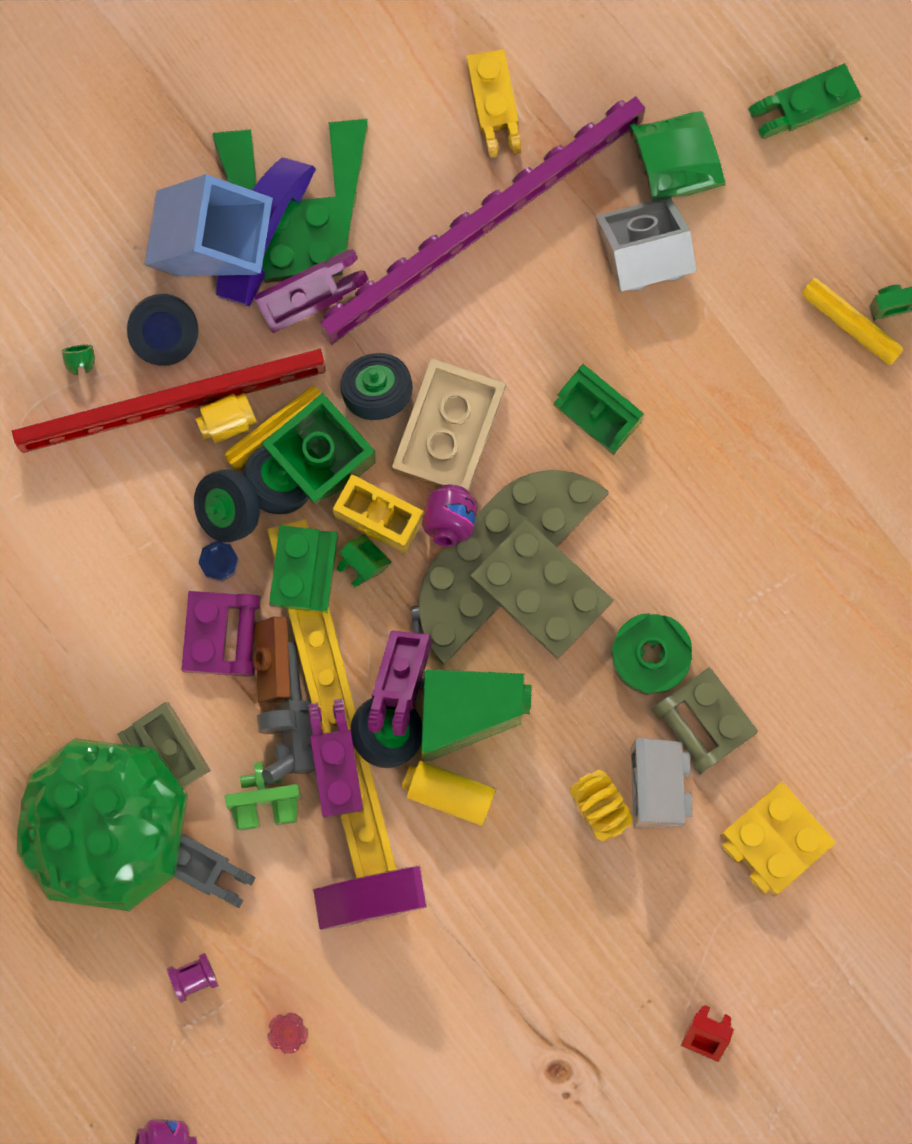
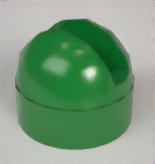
(78, 356)

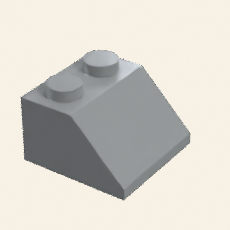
(647, 244)
(659, 783)

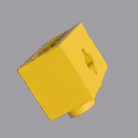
(378, 514)

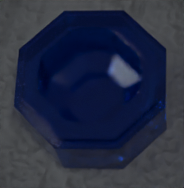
(218, 561)

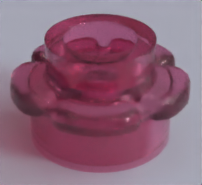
(298, 1036)

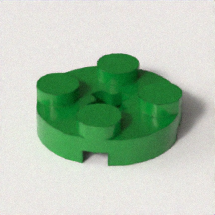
(652, 630)

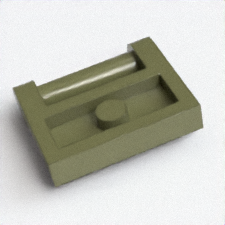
(714, 711)

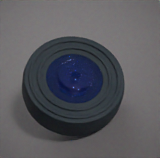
(162, 329)

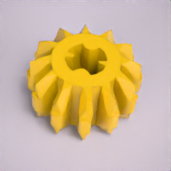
(601, 805)

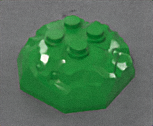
(101, 824)

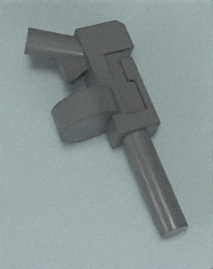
(294, 724)

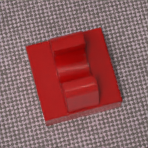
(707, 1035)

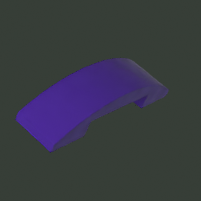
(284, 183)

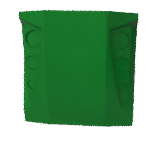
(678, 156)

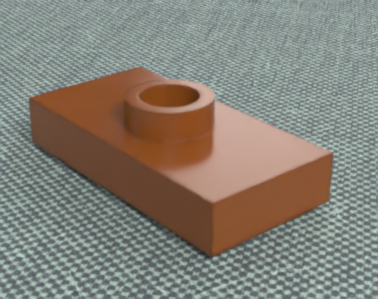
(272, 659)

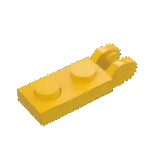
(494, 98)

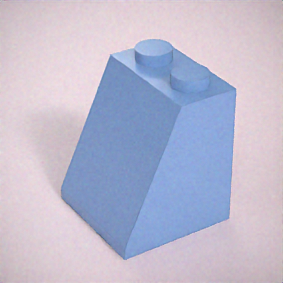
(208, 229)

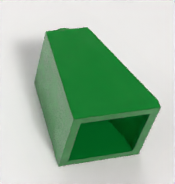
(470, 708)

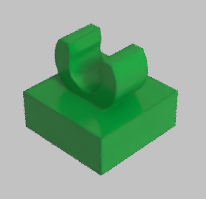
(364, 558)

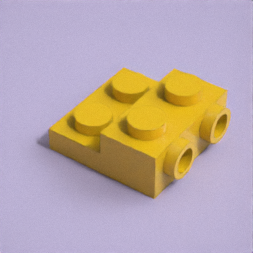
(776, 840)

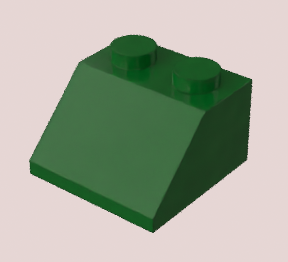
(320, 449)

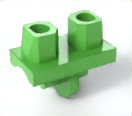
(245, 804)

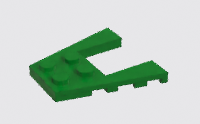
(315, 226)

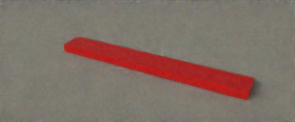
(168, 401)

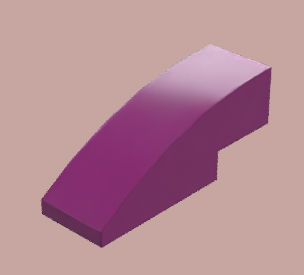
(369, 898)

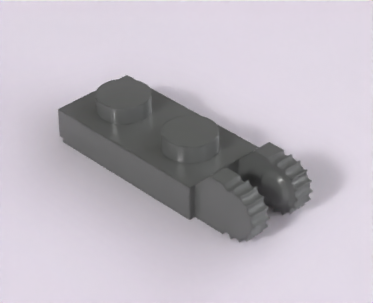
(203, 867)

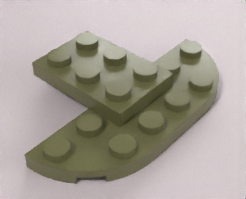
(517, 567)

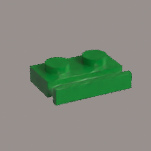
(303, 569)

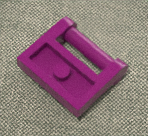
(208, 629)

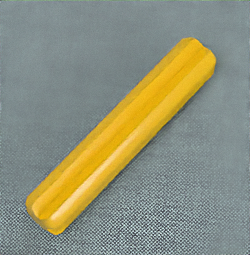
(852, 321)
(242, 450)

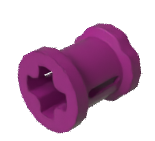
(192, 977)

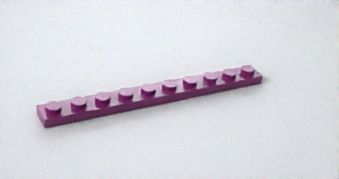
(469, 228)

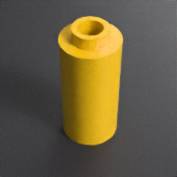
(449, 792)

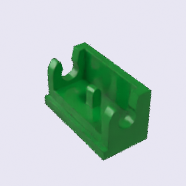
(598, 409)

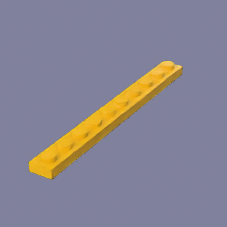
(328, 682)

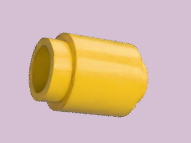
(225, 418)

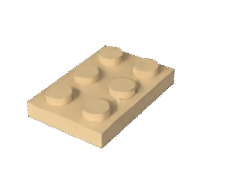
(448, 426)

